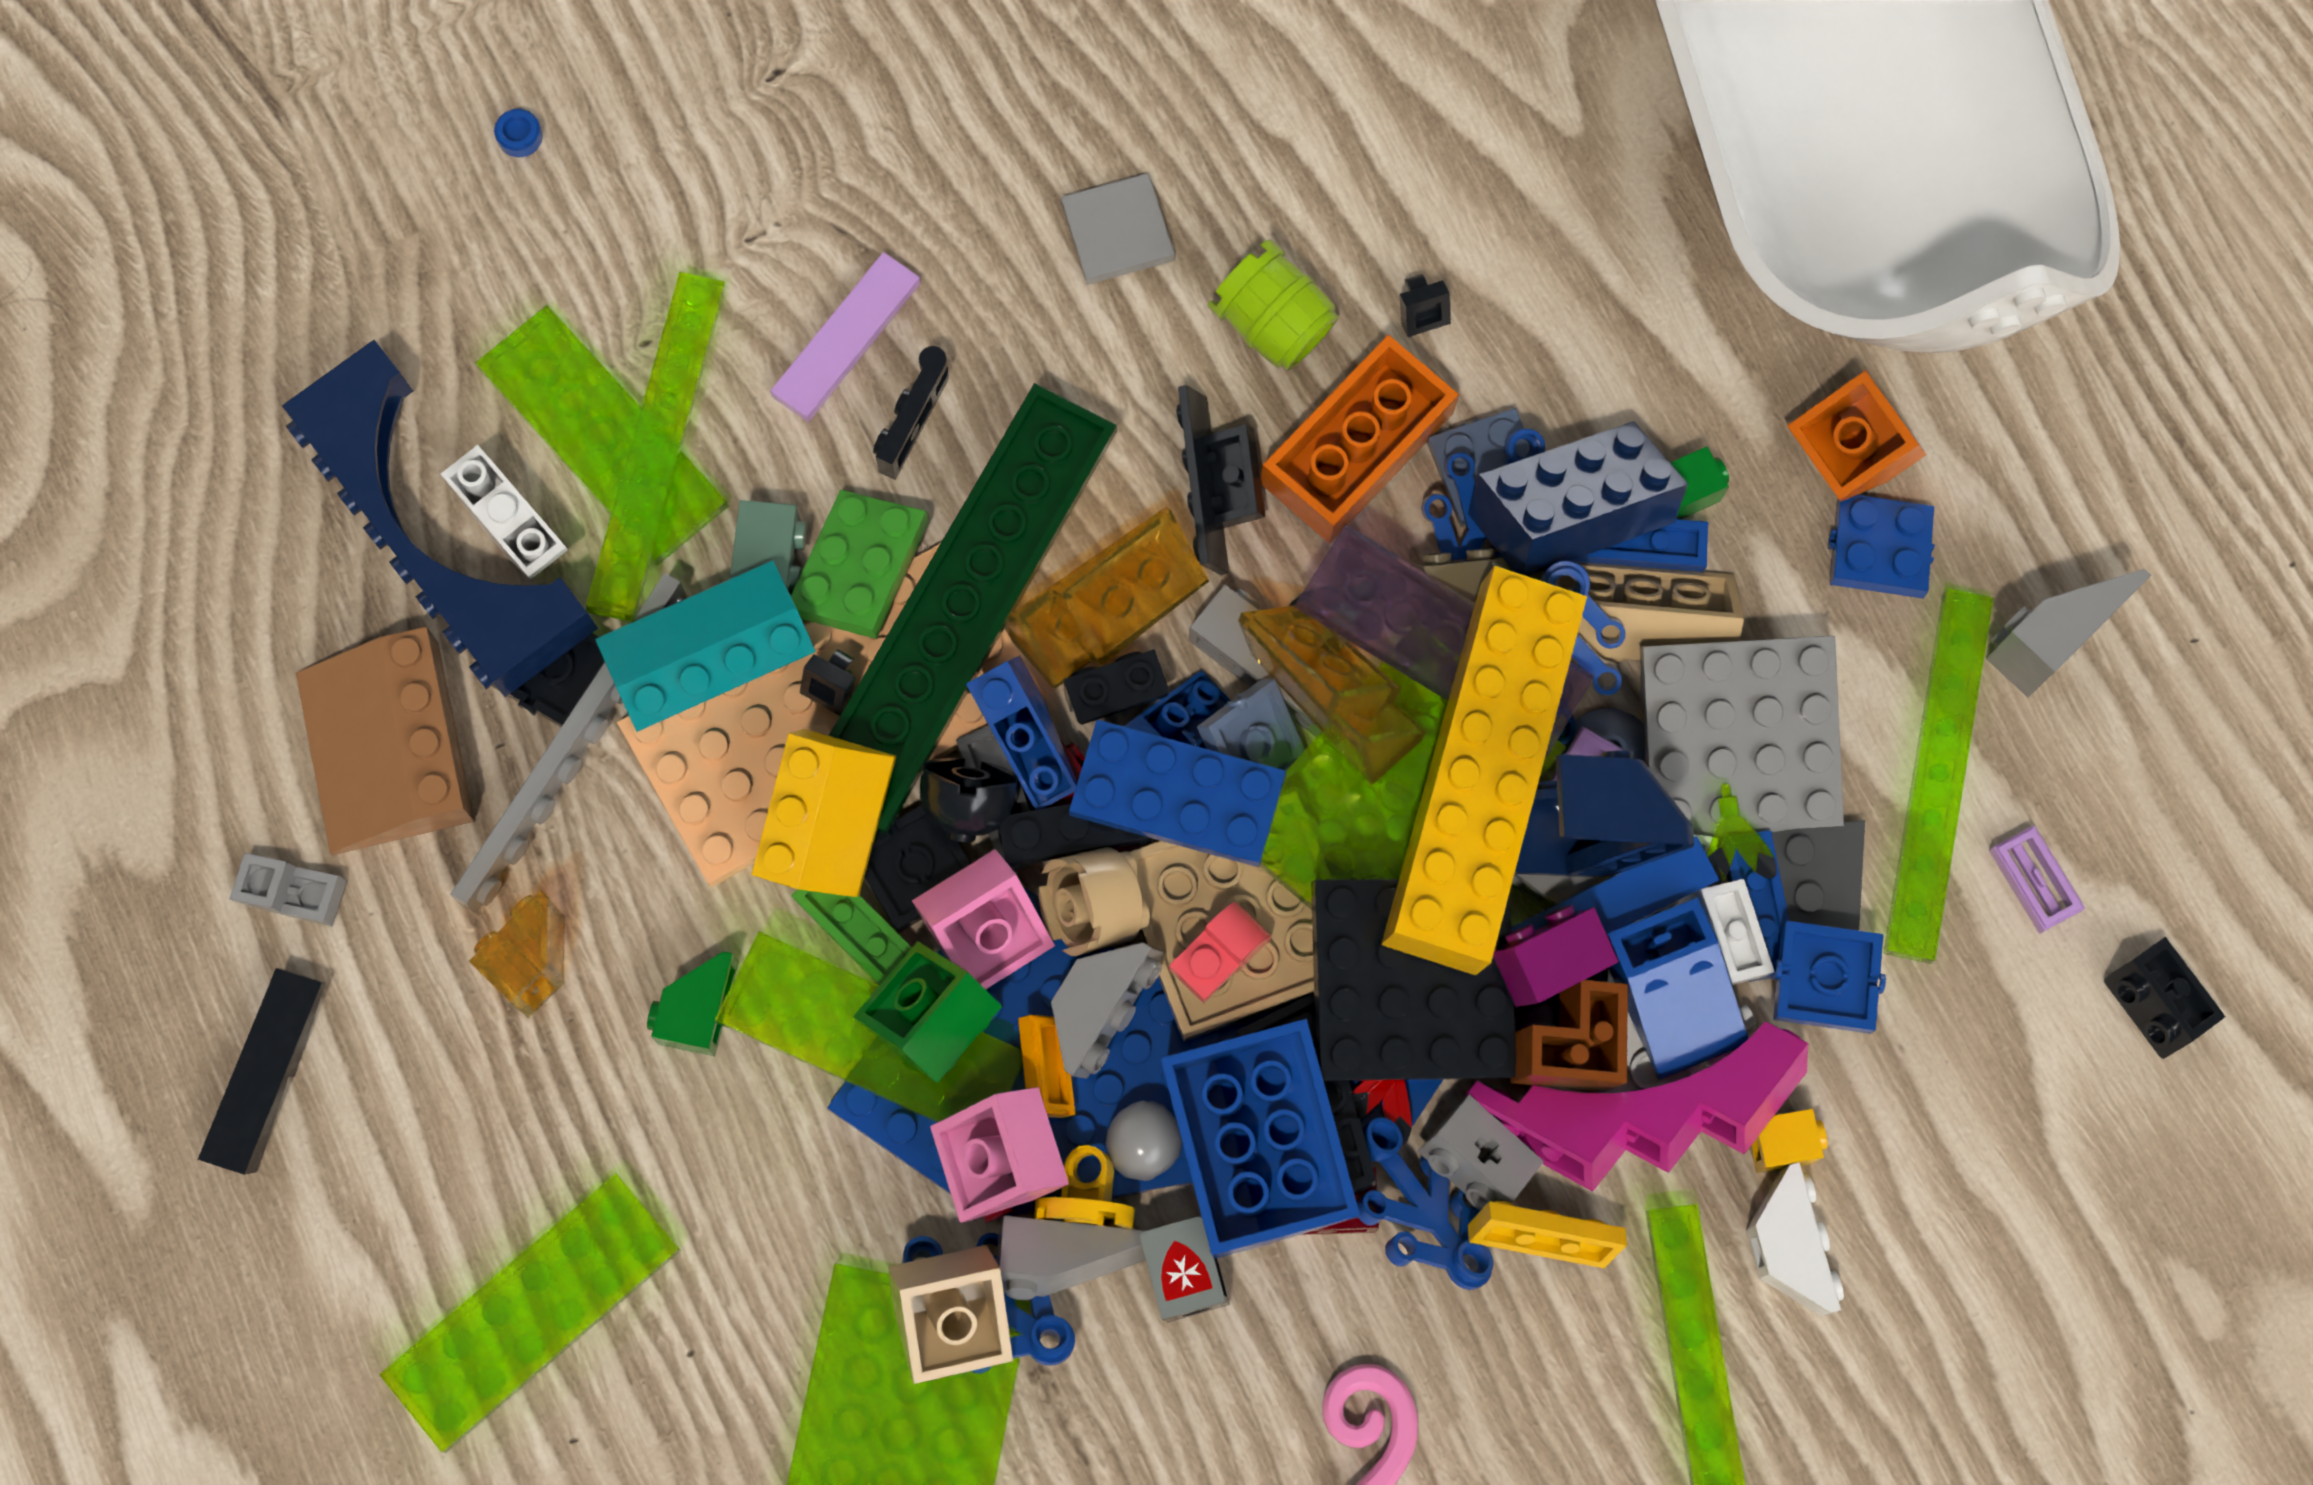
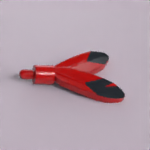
(1394, 1099)

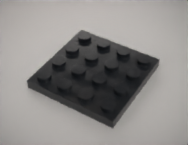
(1395, 1012)

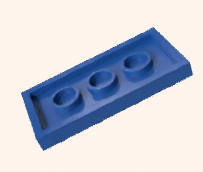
(1177, 793)

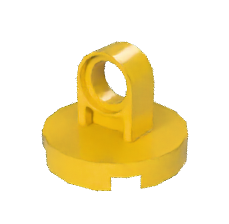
(1086, 1202)

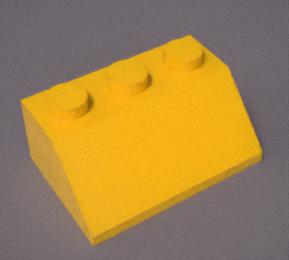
(823, 814)

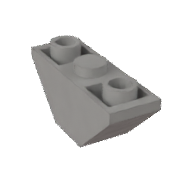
(1099, 1001)

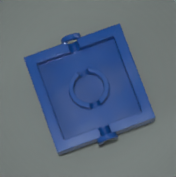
(1882, 546)
(1828, 977)

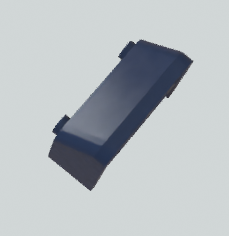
(1601, 819)

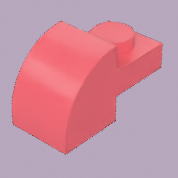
(1220, 951)

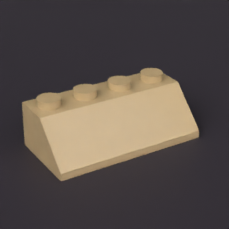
(1660, 607)

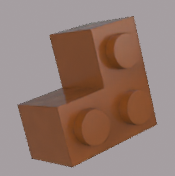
(1587, 1046)

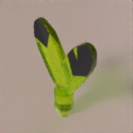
(1736, 834)

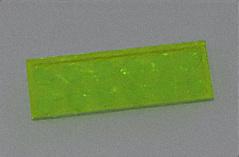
(589, 421)
(808, 1014)
(529, 1313)

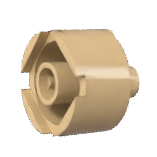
(1093, 900)

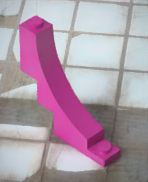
(1590, 1131)

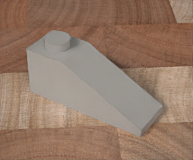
(1055, 1255)

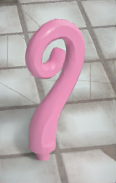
(1403, 1414)

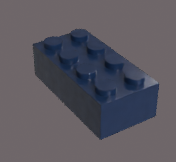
(1577, 499)

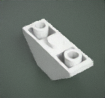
(503, 513)
(1792, 1245)

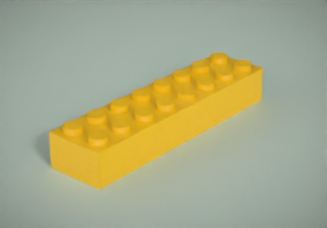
(1484, 772)

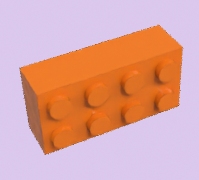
(1358, 438)

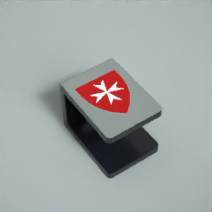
(1183, 1270)

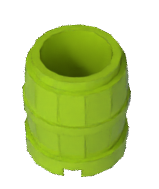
(1275, 307)

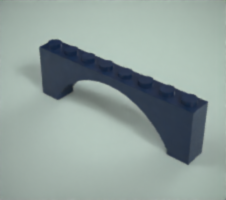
(503, 626)

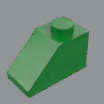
(690, 1005)

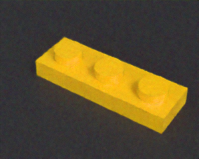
(1546, 1234)

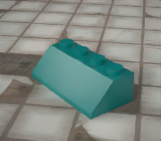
(705, 645)

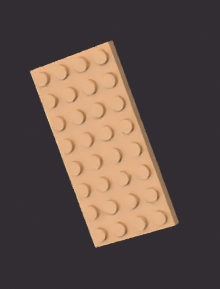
(724, 755)

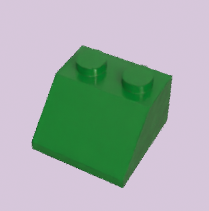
(928, 1011)

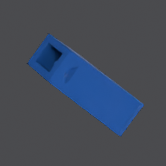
(1024, 731)

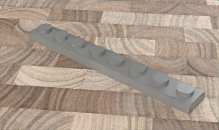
(557, 766)

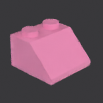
(984, 920)
(999, 1154)

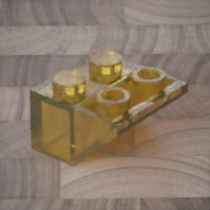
(526, 954)

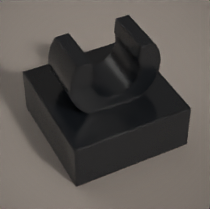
(1424, 306)
(829, 681)

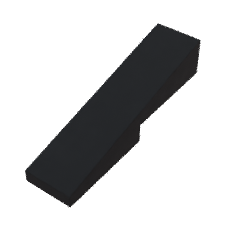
(260, 1076)

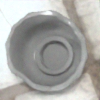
(1143, 1140)

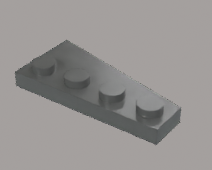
(1822, 873)

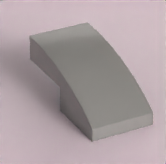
(288, 889)

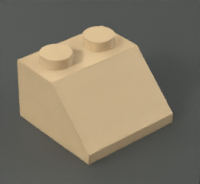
(951, 1313)

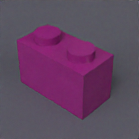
(1554, 956)

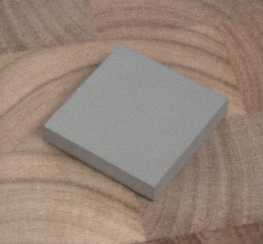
(1117, 229)

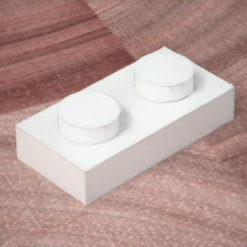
(1736, 930)

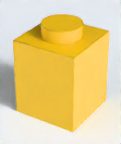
(1789, 1140)

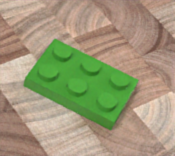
(858, 563)

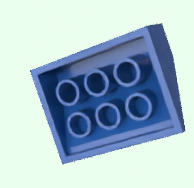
(1259, 1138)

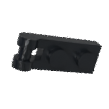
(912, 412)

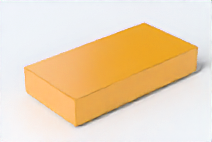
(1044, 1065)

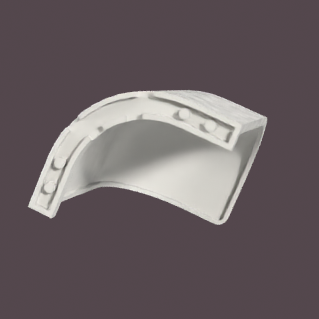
(1900, 162)

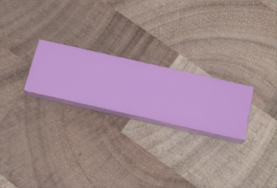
(845, 337)

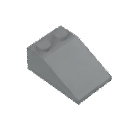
(2042, 640)

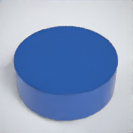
(518, 133)

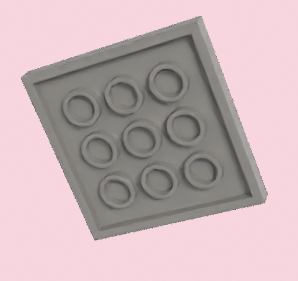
(1749, 719)

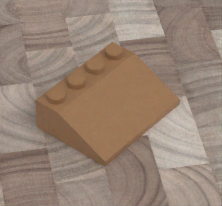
(384, 742)

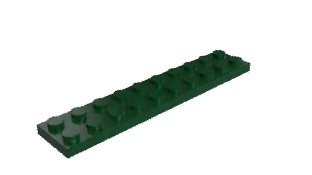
(973, 586)

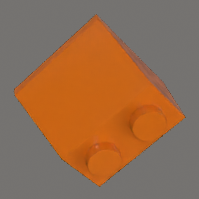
(1856, 438)

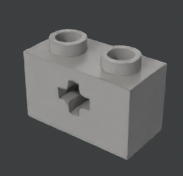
(1480, 1155)

